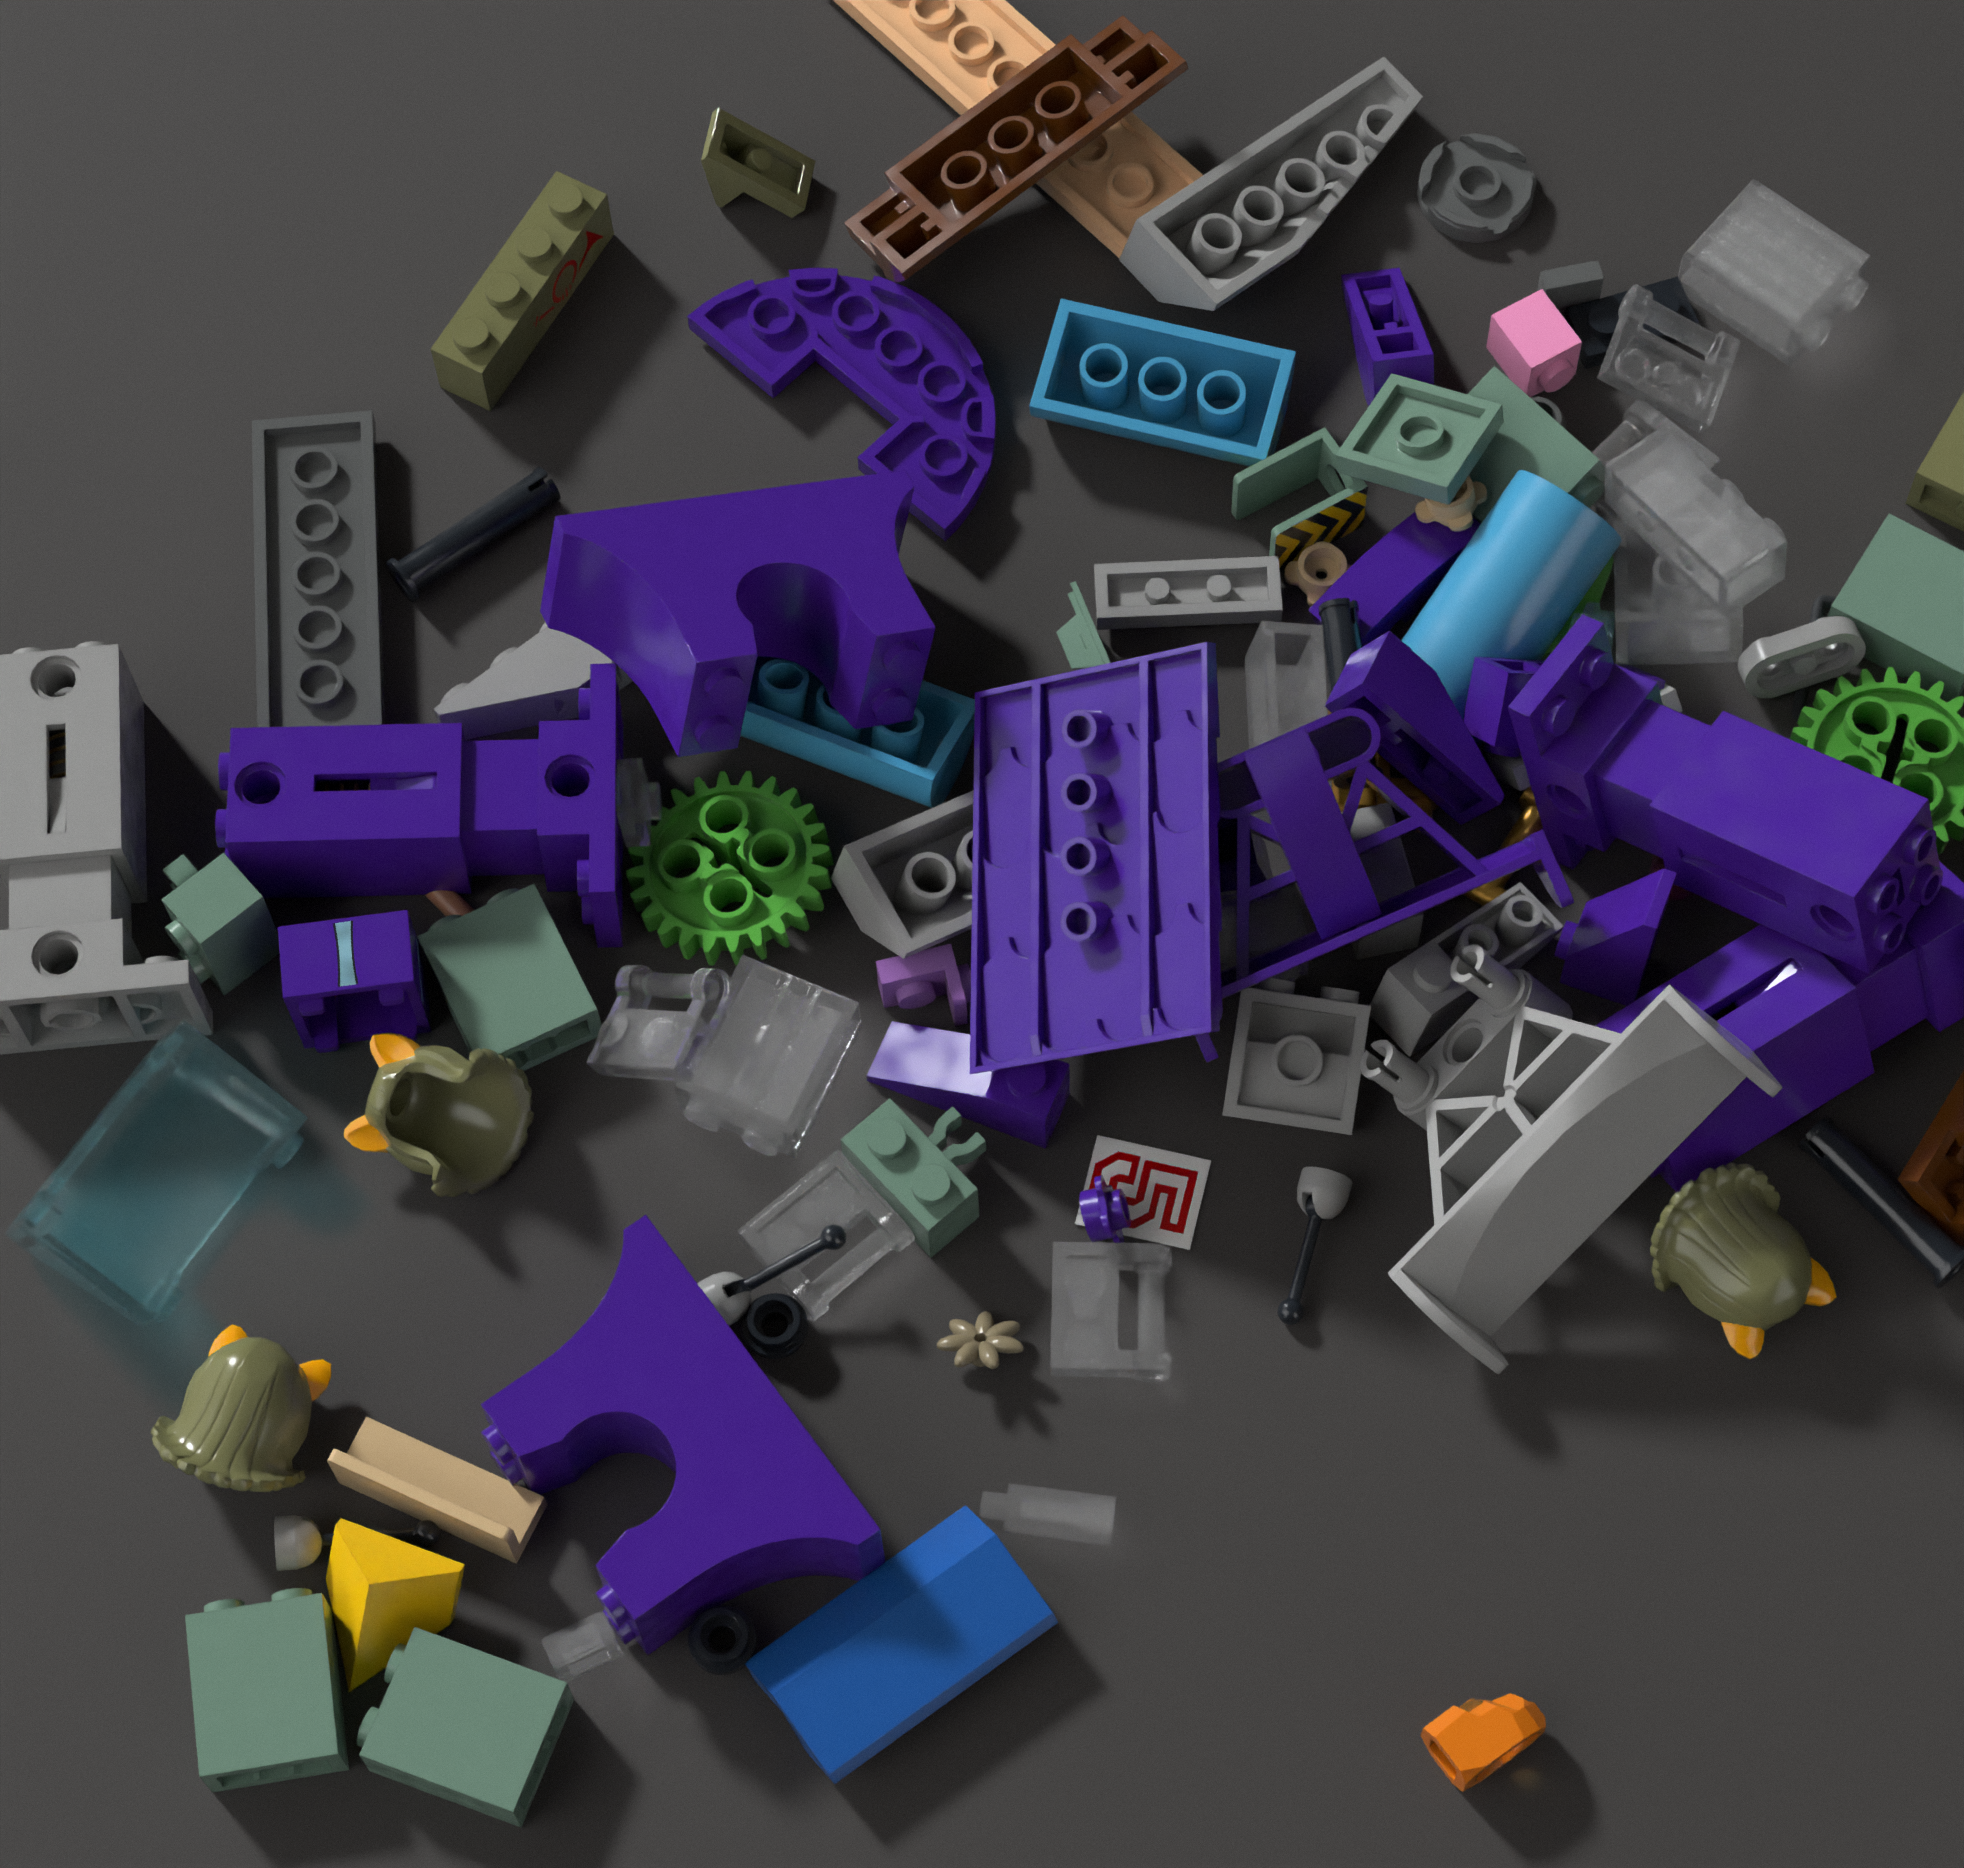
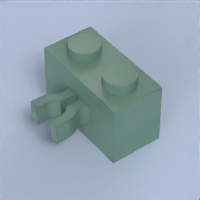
(219, 922)
(915, 1172)

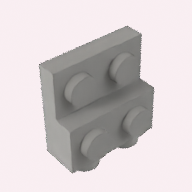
(1297, 1057)

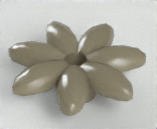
(981, 1343)

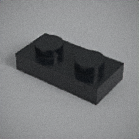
(1597, 319)

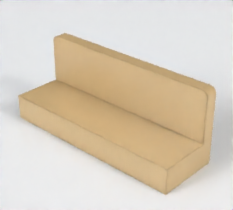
(439, 1489)

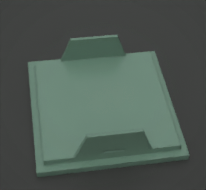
(1080, 636)

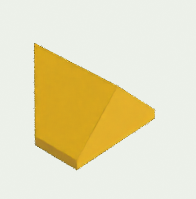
(382, 1592)

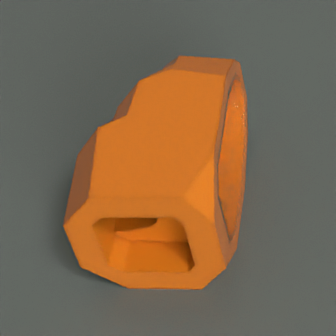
(1482, 1737)

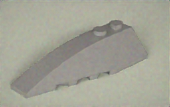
(1268, 196)
(912, 878)

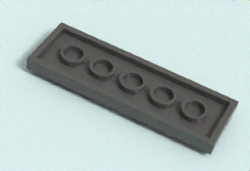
(317, 571)

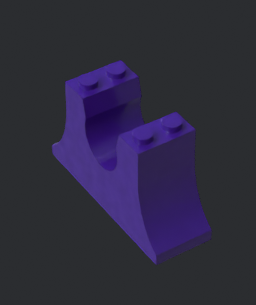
(714, 581)
(675, 1383)

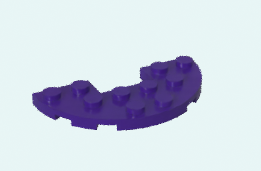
(889, 352)

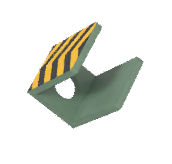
(1290, 470)

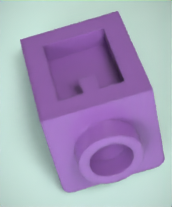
(924, 976)

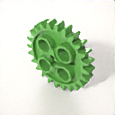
(1935, 776)
(768, 828)

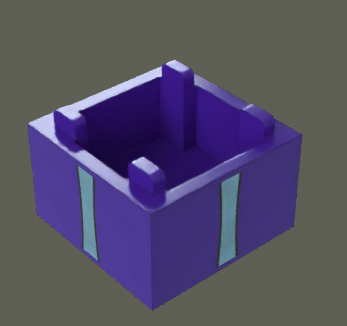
(354, 979)

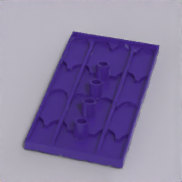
(1096, 860)

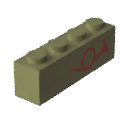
(522, 291)

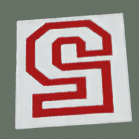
(1159, 1186)

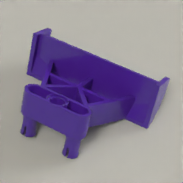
(1346, 744)

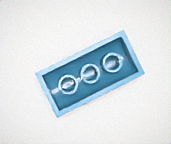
(1163, 384)
(1512, 583)
(907, 758)

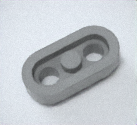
(1801, 657)

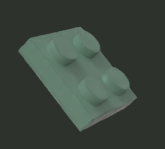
(1420, 438)

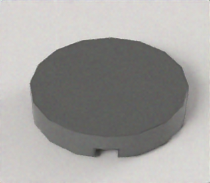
(1476, 188)

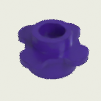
(1104, 1212)

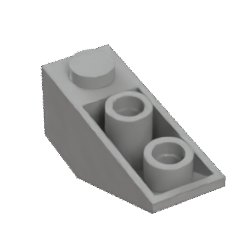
(525, 686)
(1418, 994)

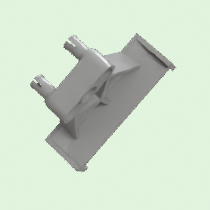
(1542, 1133)

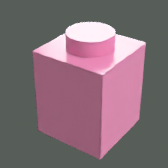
(1534, 344)

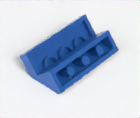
(901, 1643)

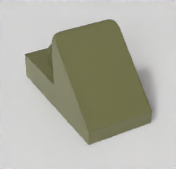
(750, 161)

